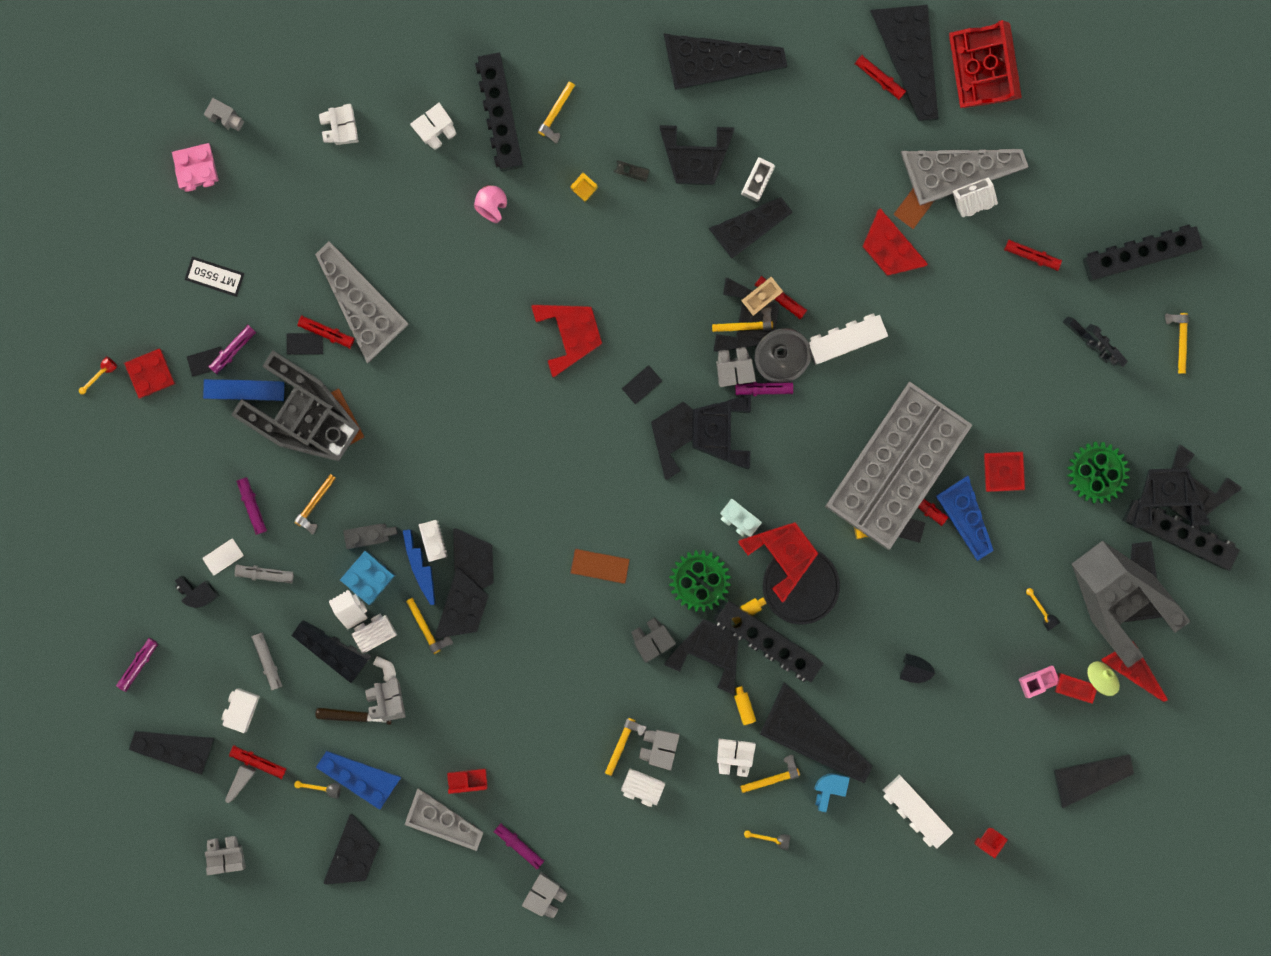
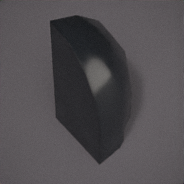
(916, 669)

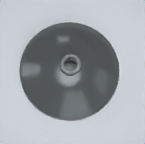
(788, 363)

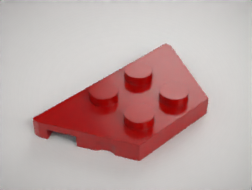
(890, 247)

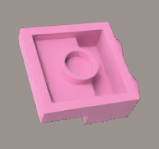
(195, 167)

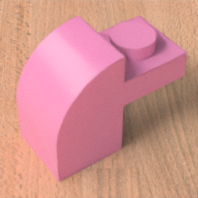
(1039, 681)

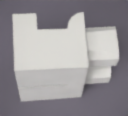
(442, 124)
(342, 125)
(743, 758)

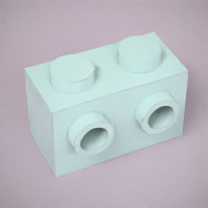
(740, 518)

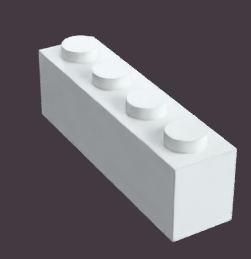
(847, 339)
(918, 812)

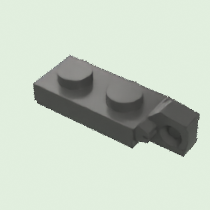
(368, 535)

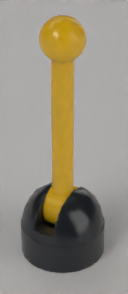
(1049, 620)

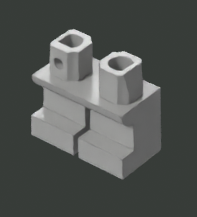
(226, 114)
(726, 367)
(389, 701)
(657, 756)
(224, 859)
(541, 895)

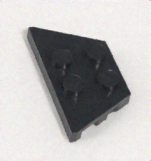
(474, 558)
(462, 608)
(353, 854)

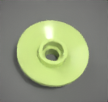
(1103, 678)

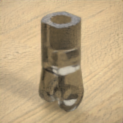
(635, 171)

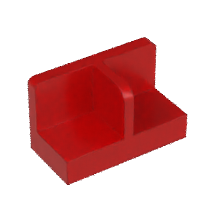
(1075, 688)
(467, 781)
(991, 842)

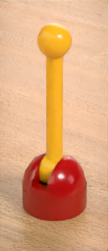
(107, 366)

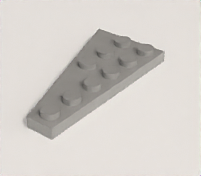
(943, 171)
(366, 311)

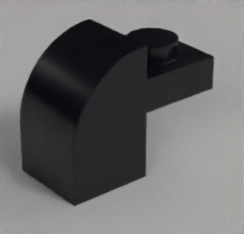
(198, 597)

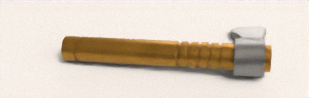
(301, 519)

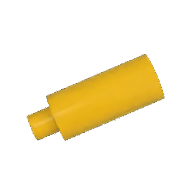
(752, 607)
(744, 706)

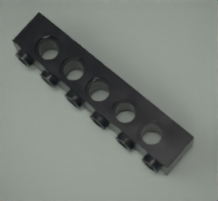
(494, 63)
(1191, 243)
(1224, 559)
(730, 610)

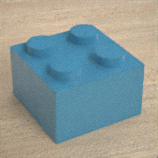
(367, 577)

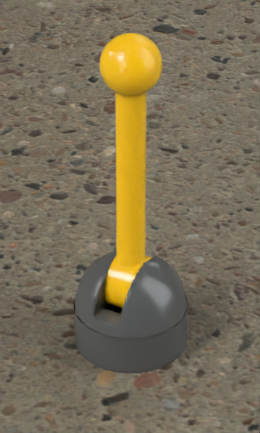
(333, 790)
(782, 841)

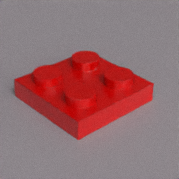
(149, 373)
(1004, 471)

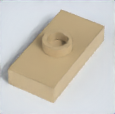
(762, 296)

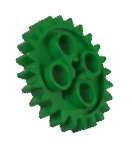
(1112, 462)
(688, 595)

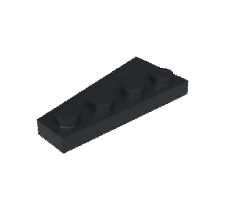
(748, 227)
(1143, 555)
(341, 658)
(179, 750)
(1087, 778)

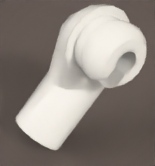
(387, 666)

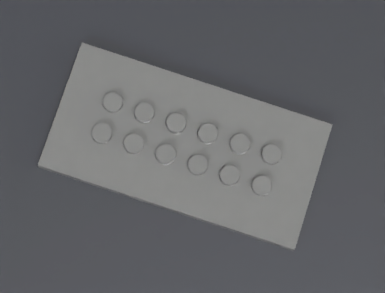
(898, 465)

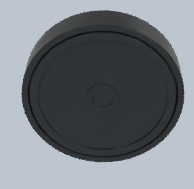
(811, 597)

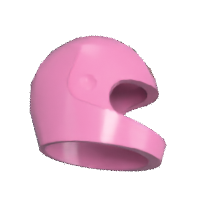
(488, 201)

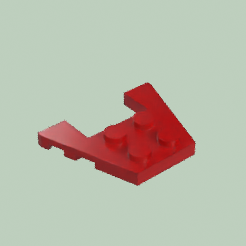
(577, 331)
(789, 549)

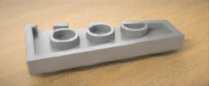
(438, 820)

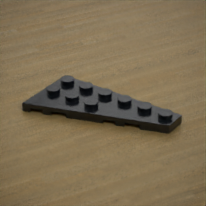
(910, 49)
(712, 60)
(804, 731)

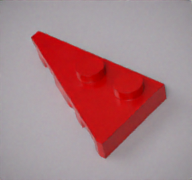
(1137, 673)

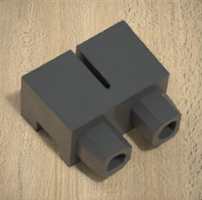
(659, 635)

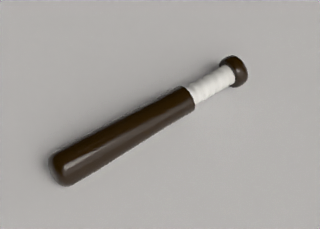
(344, 715)

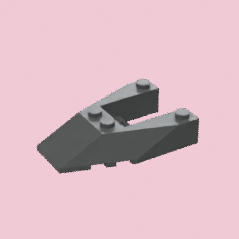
(309, 418)
(1118, 589)

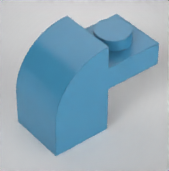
(830, 784)

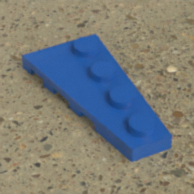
(963, 511)
(365, 781)

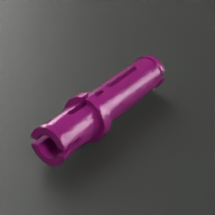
(231, 350)
(763, 388)
(249, 500)
(135, 667)
(520, 847)

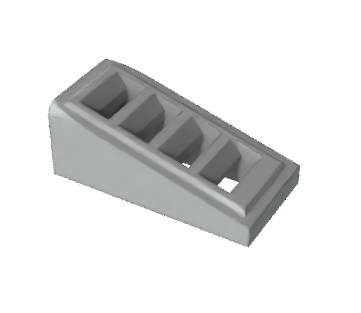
(242, 777)

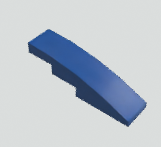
(243, 390)
(423, 574)

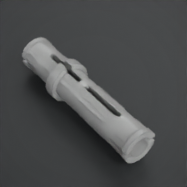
(264, 574)
(270, 669)

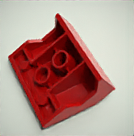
(985, 65)

